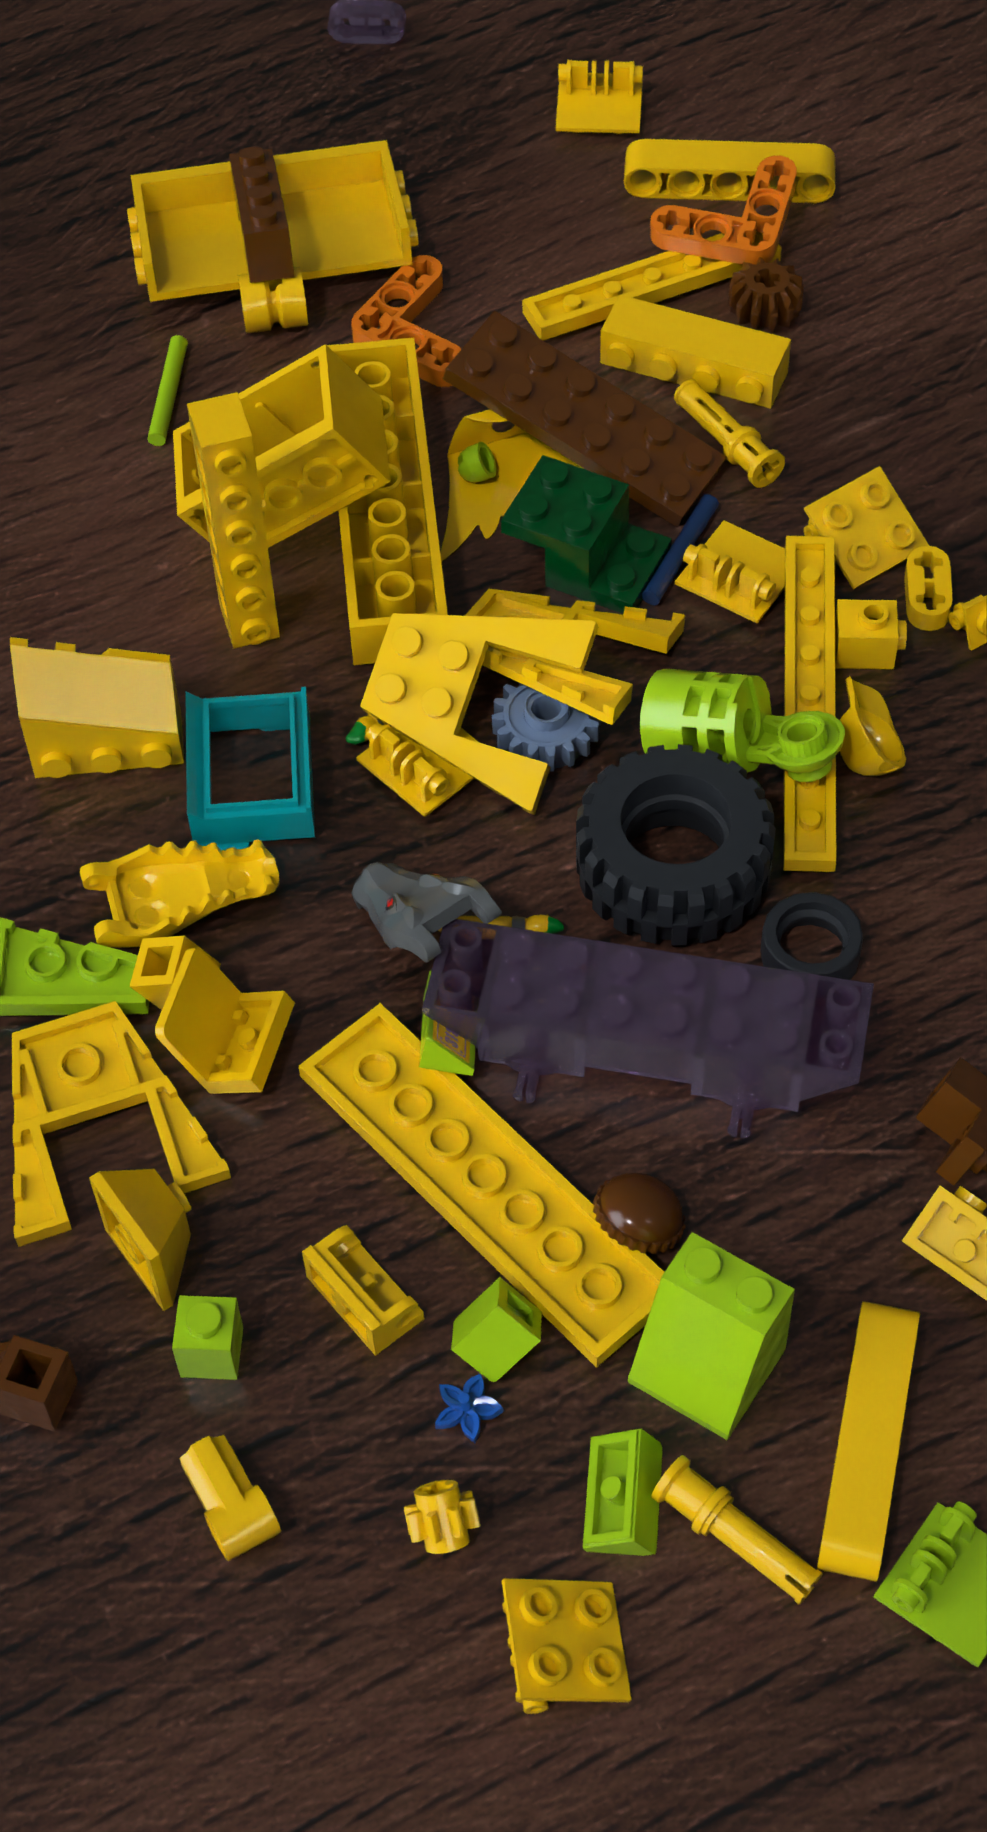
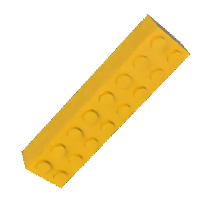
(393, 531)

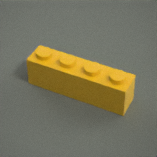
(690, 346)

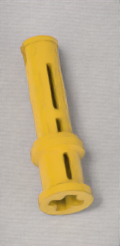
(739, 443)
(714, 1513)

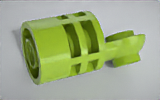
(735, 720)

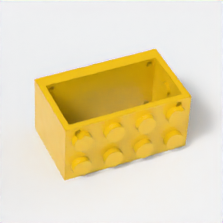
(313, 443)

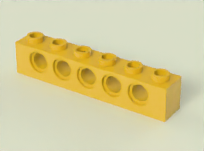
(234, 518)

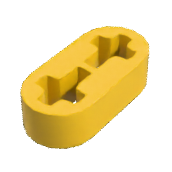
(919, 587)

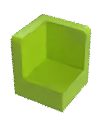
(496, 1330)

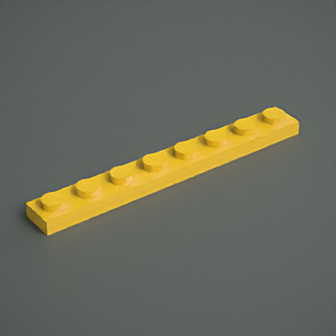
(809, 686)

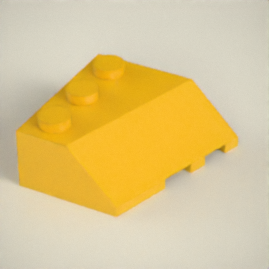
(96, 709)

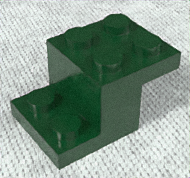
(585, 534)

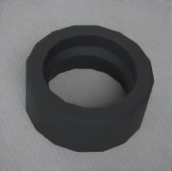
(818, 911)

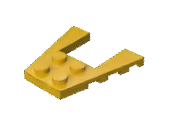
(430, 674)
(587, 692)
(78, 1073)

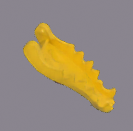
(171, 887)

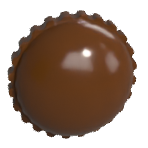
(639, 1212)

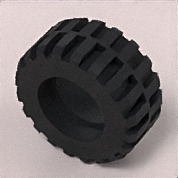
(687, 792)

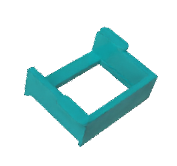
(248, 821)

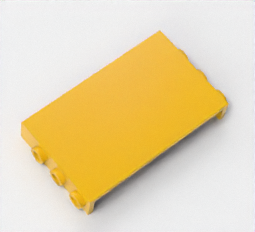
(339, 204)

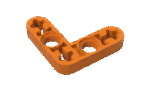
(738, 231)
(395, 322)

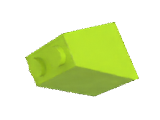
(712, 1335)

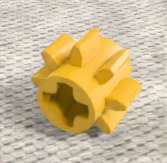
(441, 1516)

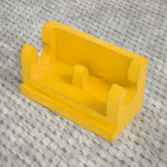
(360, 1289)

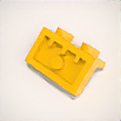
(954, 1237)

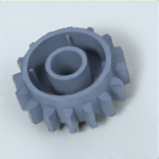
(542, 727)

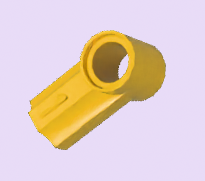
(234, 1508)

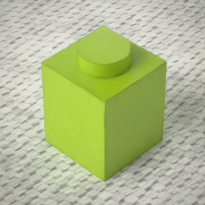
(207, 1337)

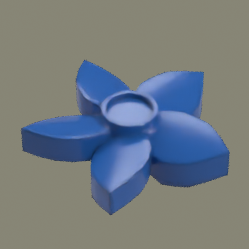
(467, 1407)

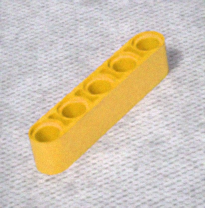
(722, 169)
(869, 1442)

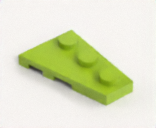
(62, 977)

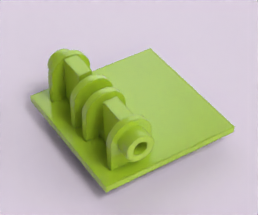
(944, 1582)

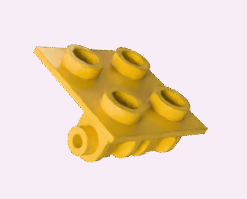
(599, 100)
(867, 526)
(735, 571)
(412, 769)
(564, 1642)

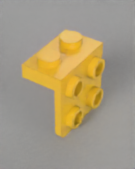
(218, 1031)

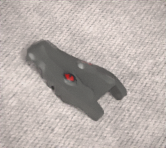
(415, 905)

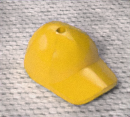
(870, 738)

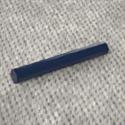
(674, 558)

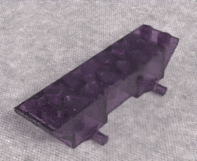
(713, 1023)

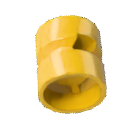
(273, 302)

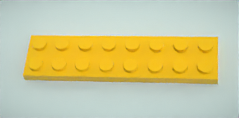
(486, 1183)

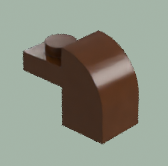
(959, 1116)

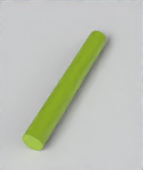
(167, 390)

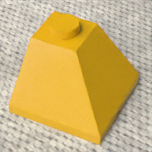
(146, 1225)

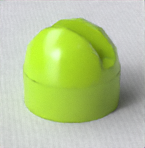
(477, 463)

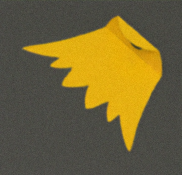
(486, 501)

